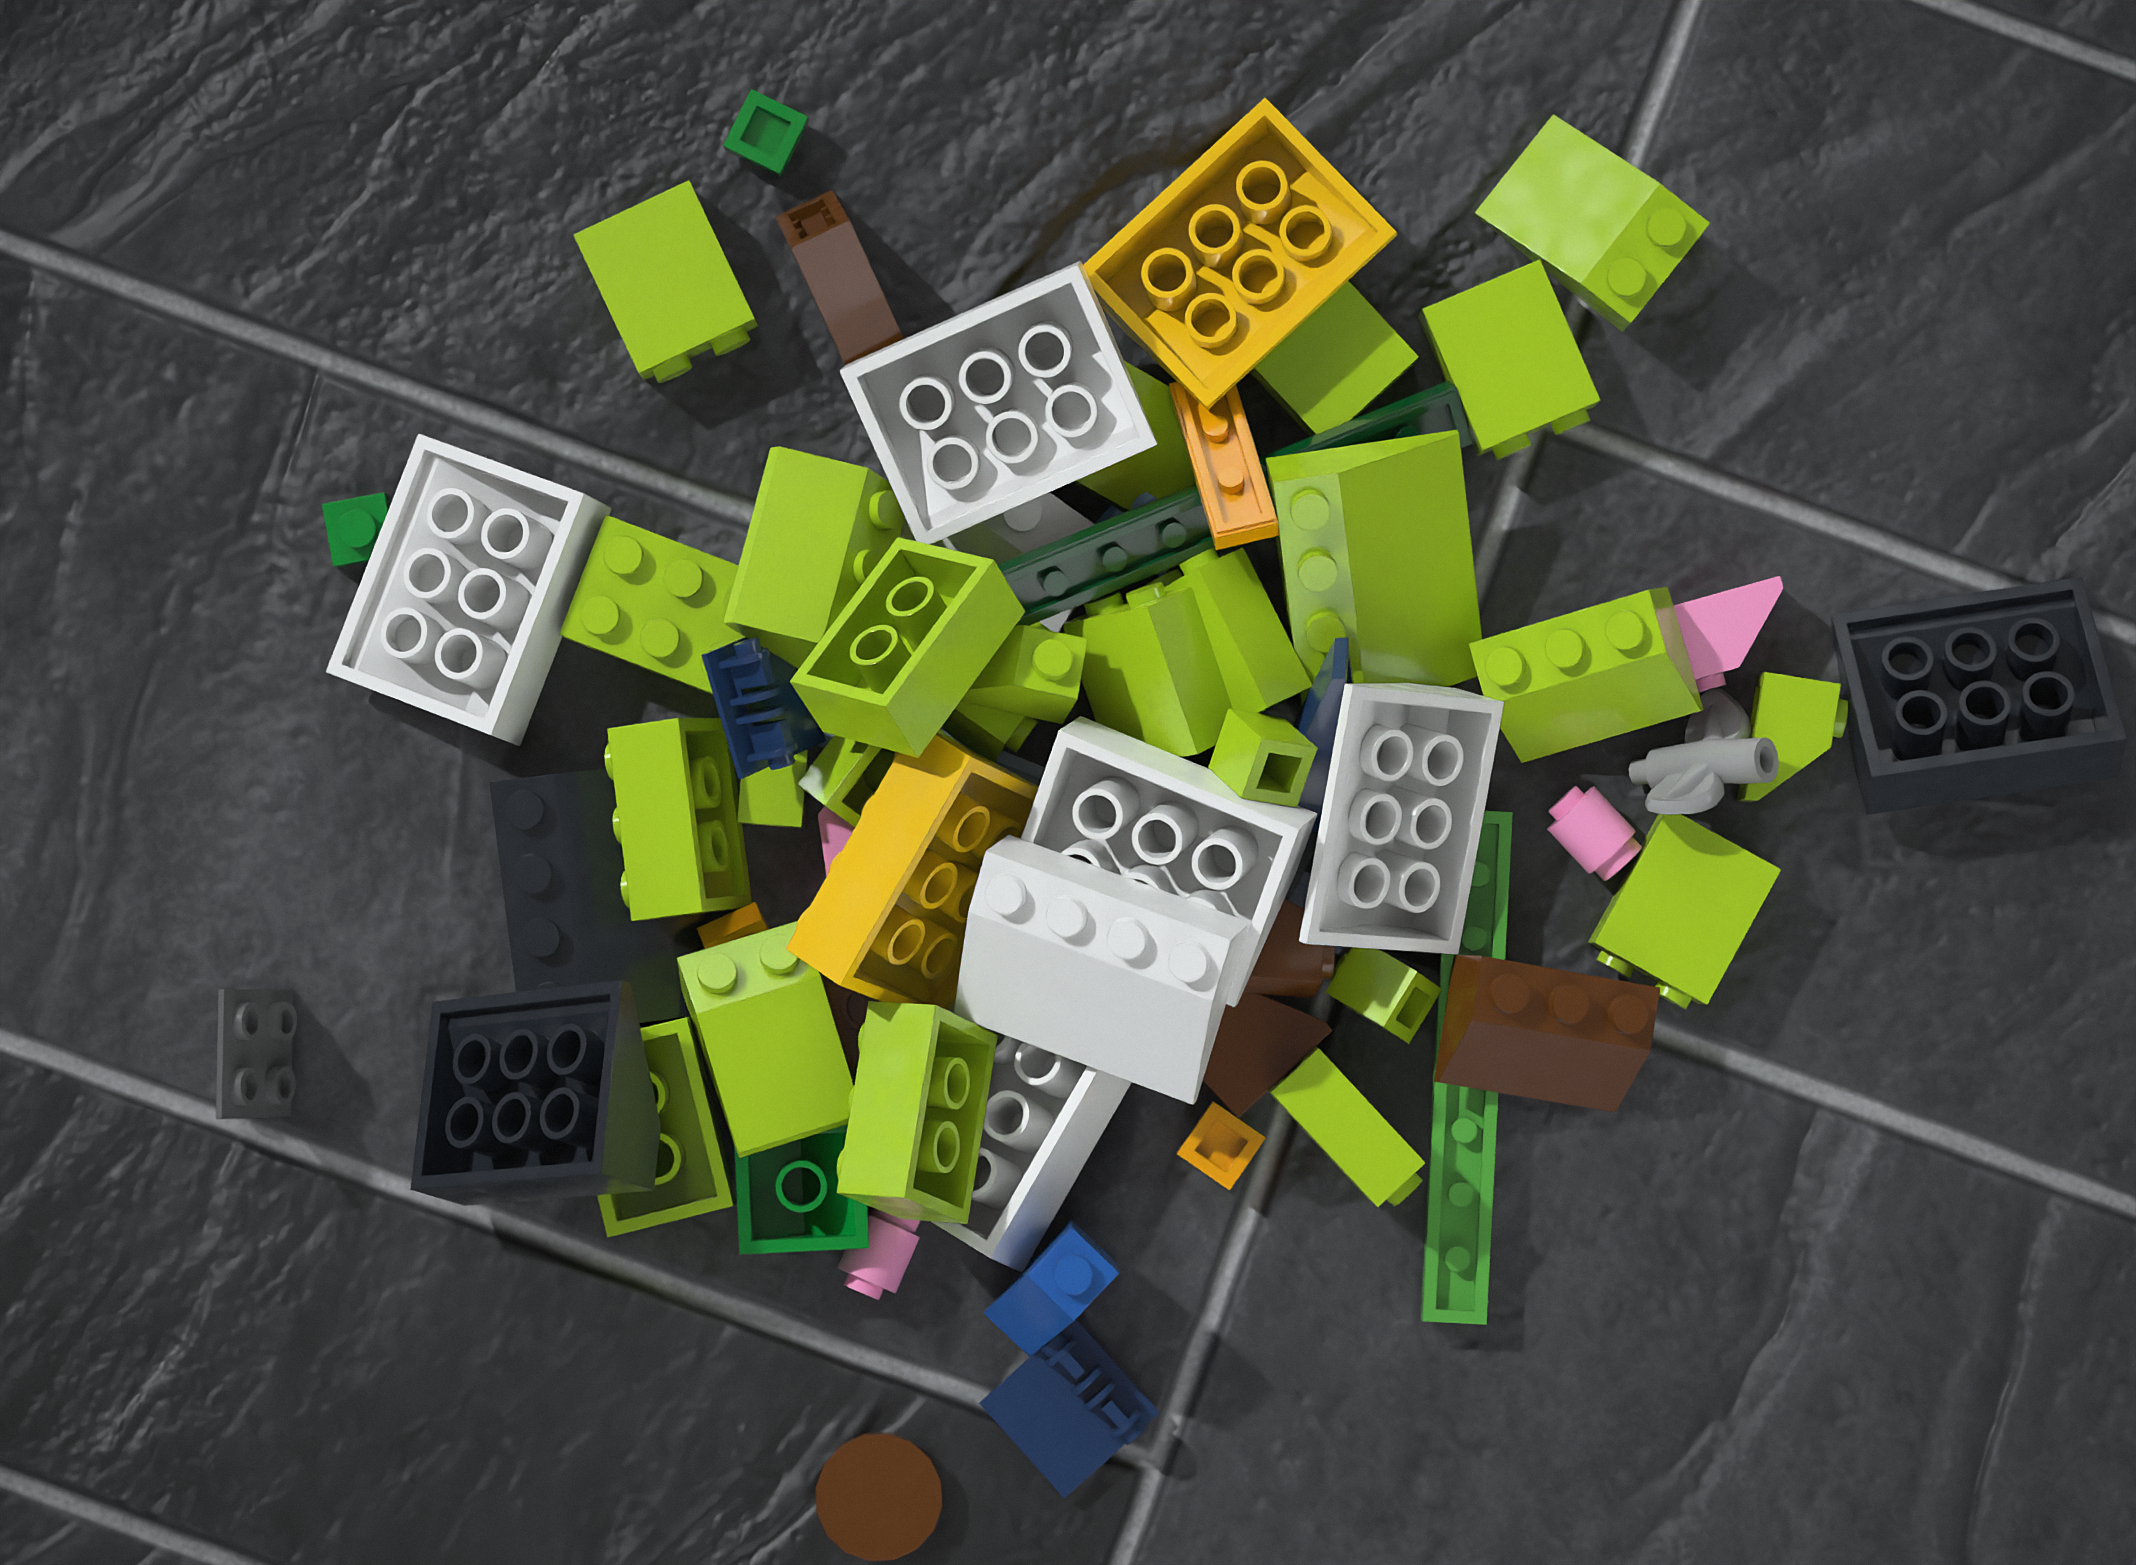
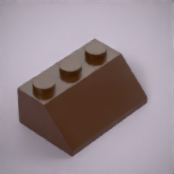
(1544, 1032)

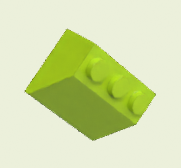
(809, 549)
(1589, 674)
(677, 818)

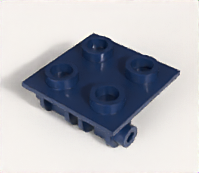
(759, 706)
(1069, 1408)

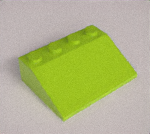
(1379, 556)

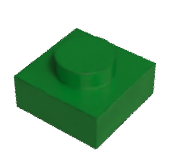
(766, 133)
(354, 527)

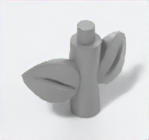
(1714, 752)

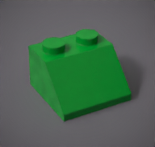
(792, 1199)

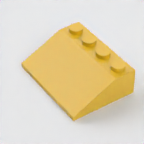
(1236, 254)
(905, 880)

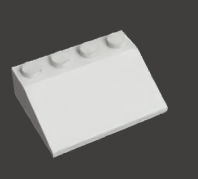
(999, 404)
(468, 589)
(1401, 817)
(1169, 828)
(1097, 966)
(1033, 1144)

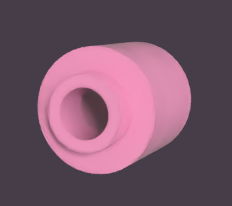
(1593, 832)
(887, 1257)

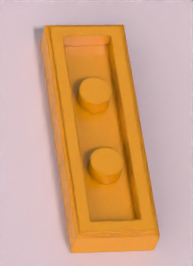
(1225, 468)

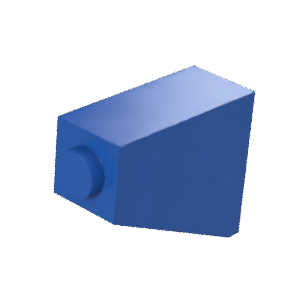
(1053, 1289)

